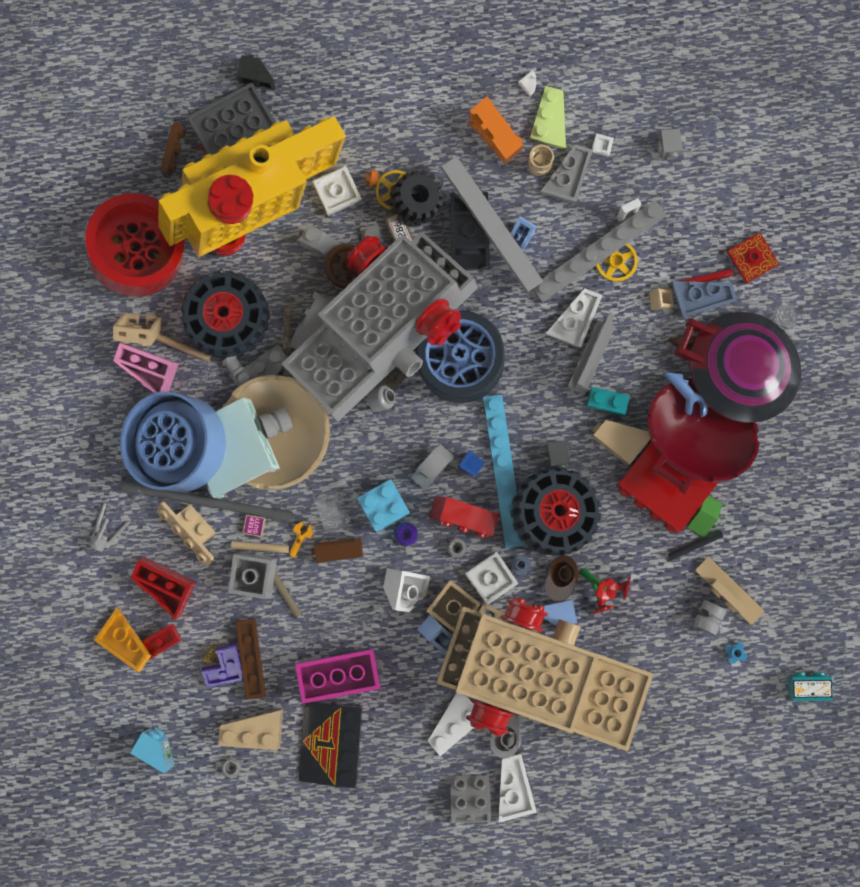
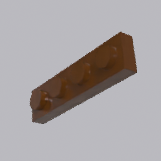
(251, 659)

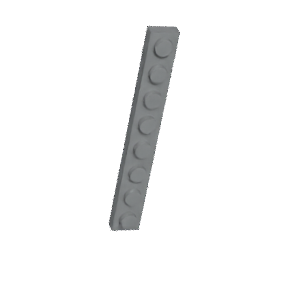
(599, 251)

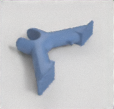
(687, 392)

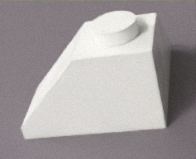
(405, 589)

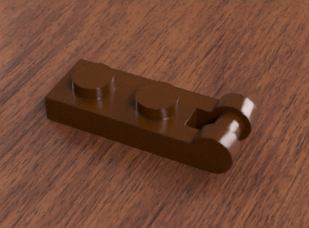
(172, 149)

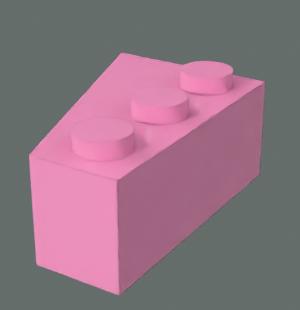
(148, 368)

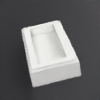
(628, 210)

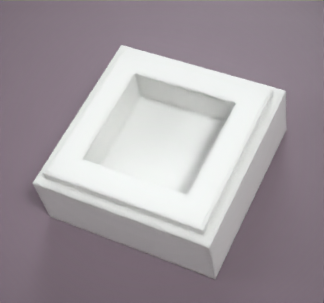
(602, 145)

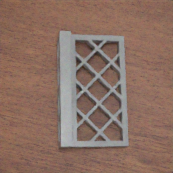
(592, 355)

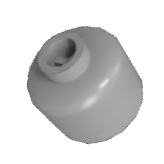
(381, 398)

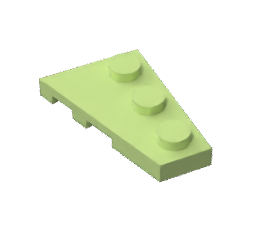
(550, 119)

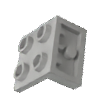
(470, 799)

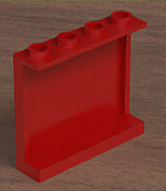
(660, 495)

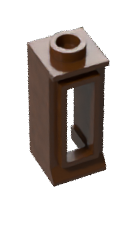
(337, 550)

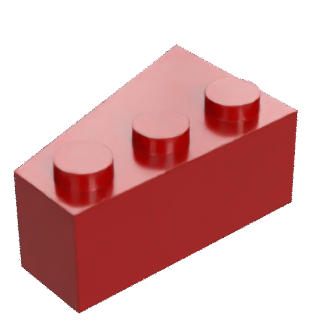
(464, 516)
(164, 585)

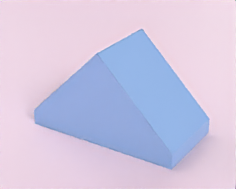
(523, 232)

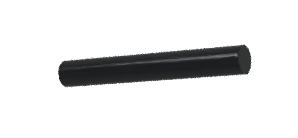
(695, 545)

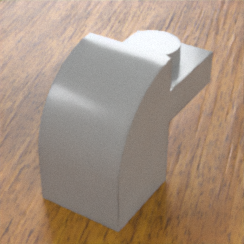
(432, 467)

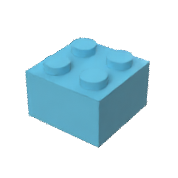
(383, 505)

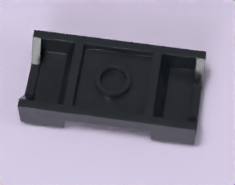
(468, 239)

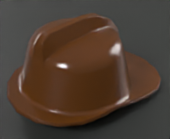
(561, 578)

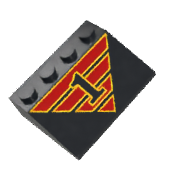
(331, 744)

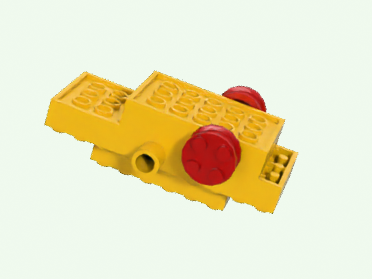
(247, 185)

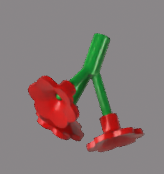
(606, 590)

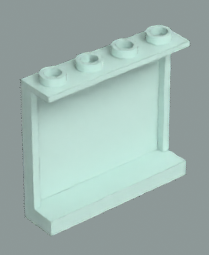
(246, 449)

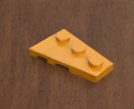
(122, 641)

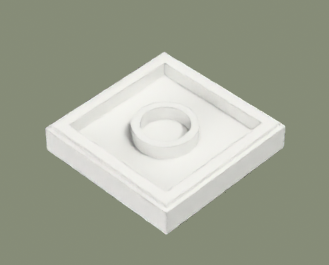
(337, 190)
(491, 578)

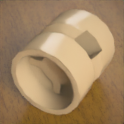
(540, 160)

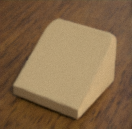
(661, 299)

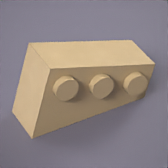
(253, 732)

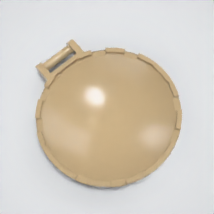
(296, 450)

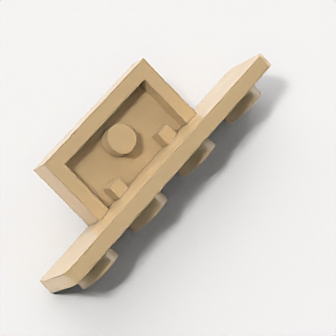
(190, 528)
(724, 586)

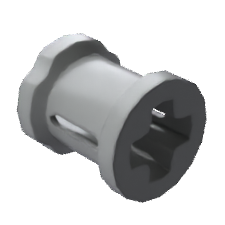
(233, 365)

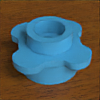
(731, 652)

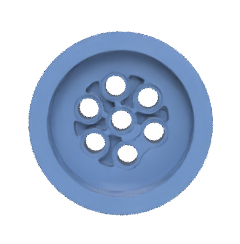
(202, 443)

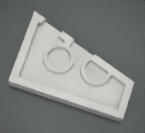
(576, 320)
(452, 724)
(515, 790)

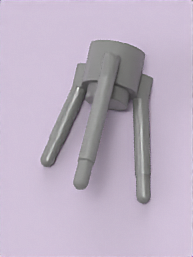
(98, 539)

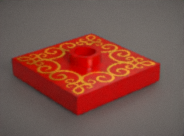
(752, 258)

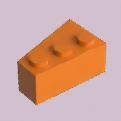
(495, 130)

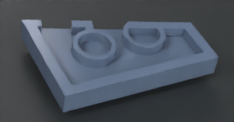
(702, 296)

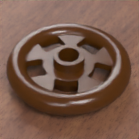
(330, 265)

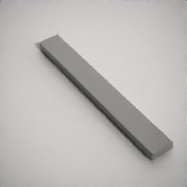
(491, 224)

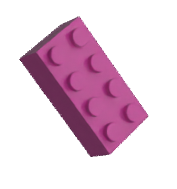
(338, 675)

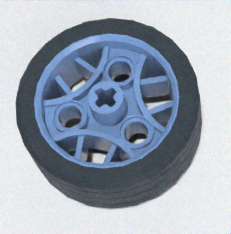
(494, 354)

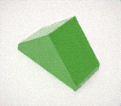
(705, 516)

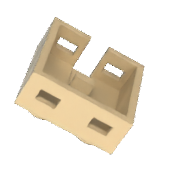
(131, 332)

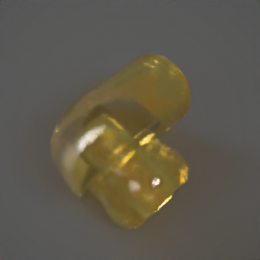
(211, 653)

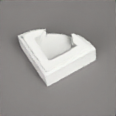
(528, 83)

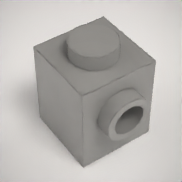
(670, 144)

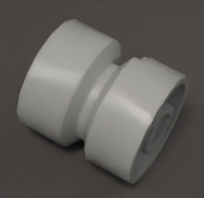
(276, 422)
(709, 617)

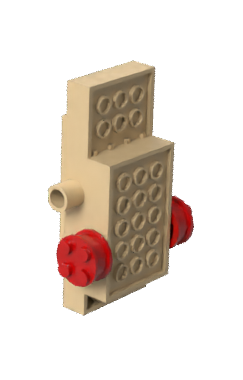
(541, 676)

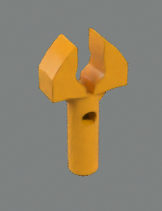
(299, 539)

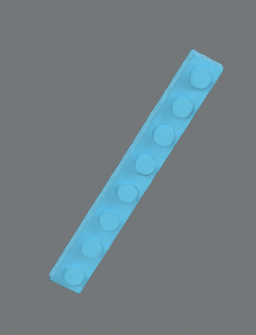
(502, 466)

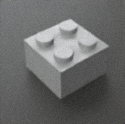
(252, 575)

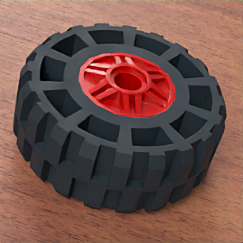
(215, 297)
(575, 508)

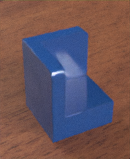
(471, 464)

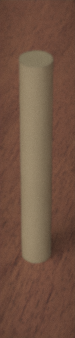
(286, 596)

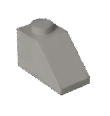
(317, 241)

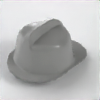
(508, 743)

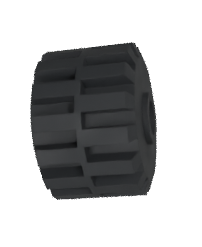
(424, 192)

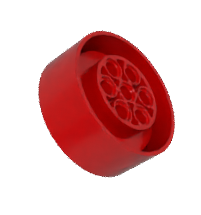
(111, 222)

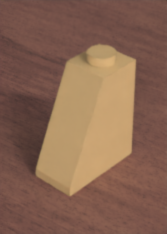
(621, 440)

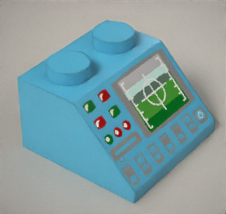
(154, 749)

